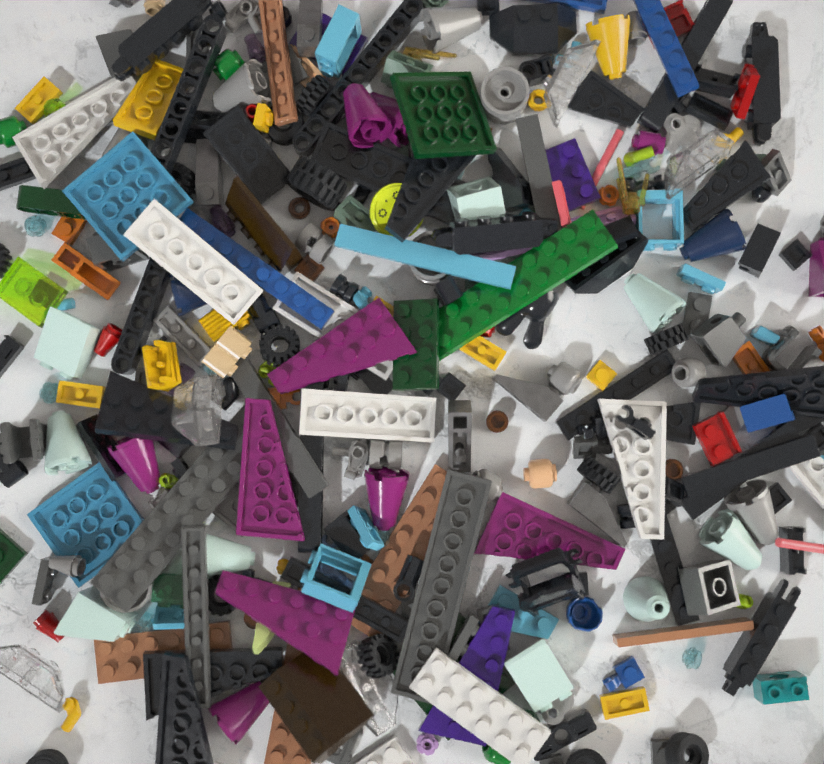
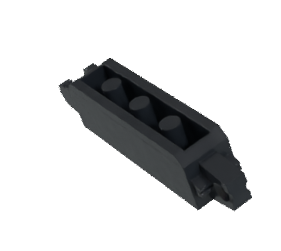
(158, 36)
(765, 106)
(495, 234)
(757, 644)

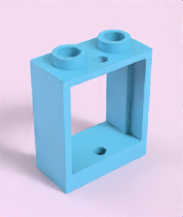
(338, 42)
(659, 197)
(342, 562)

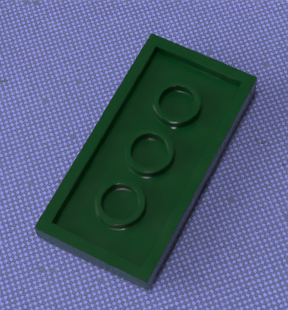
(421, 326)

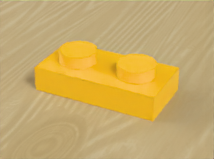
(33, 103)
(484, 352)
(80, 394)
(624, 702)

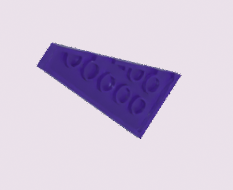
(486, 661)

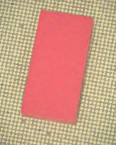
(561, 203)

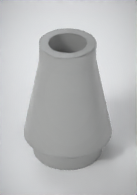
(637, 31)
(69, 564)

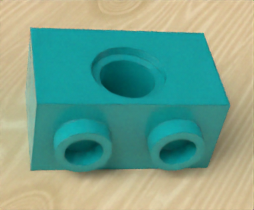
(780, 687)

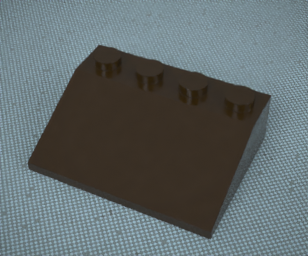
(261, 227)
(316, 706)

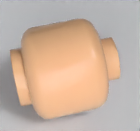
(540, 473)

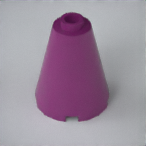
(390, 107)
(364, 117)
(138, 461)
(385, 495)
(239, 711)

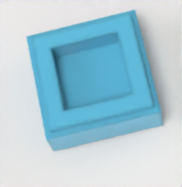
(765, 335)

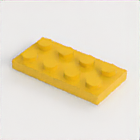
(149, 100)

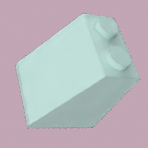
(477, 199)
(66, 343)
(92, 619)
(539, 676)

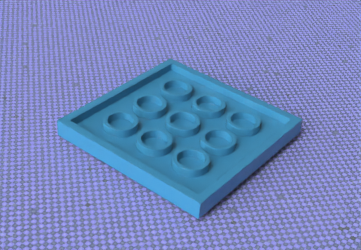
(121, 188)
(87, 520)

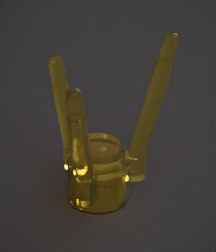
(422, 53)
(630, 201)

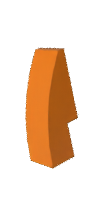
(85, 271)

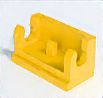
(161, 365)

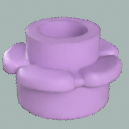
(427, 737)

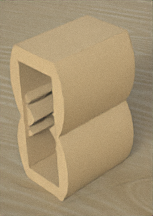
(227, 352)

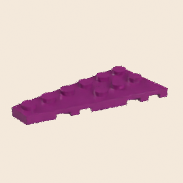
(352, 346)
(265, 489)
(525, 531)
(293, 616)

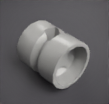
(322, 247)
(385, 454)

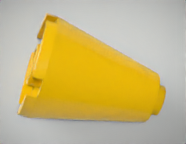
(613, 48)

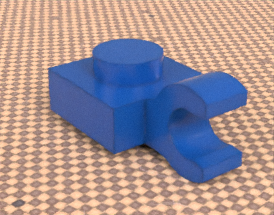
(626, 673)

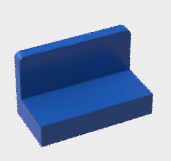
(766, 413)

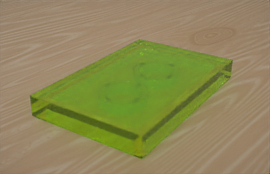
(30, 291)

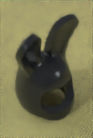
(536, 313)

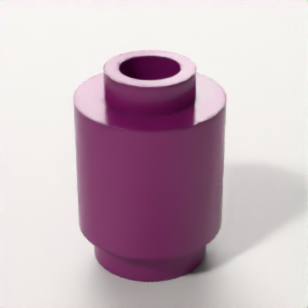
(644, 139)

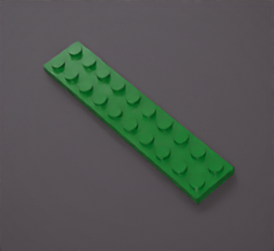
(535, 275)

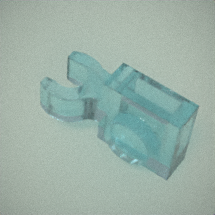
(642, 166)

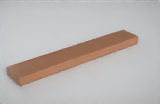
(278, 62)
(683, 632)

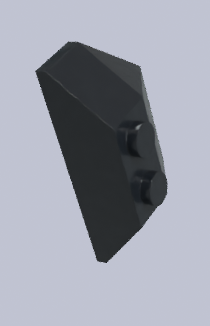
(533, 28)
(608, 268)

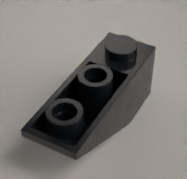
(513, 185)

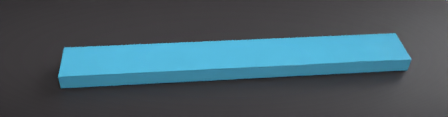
(425, 256)

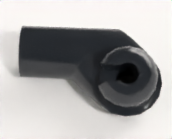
(231, 391)

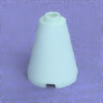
(652, 301)
(64, 446)
(730, 540)
(227, 555)
(646, 599)

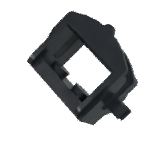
(550, 591)

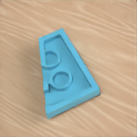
(524, 622)

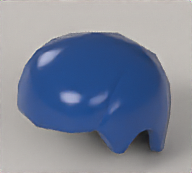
(584, 614)

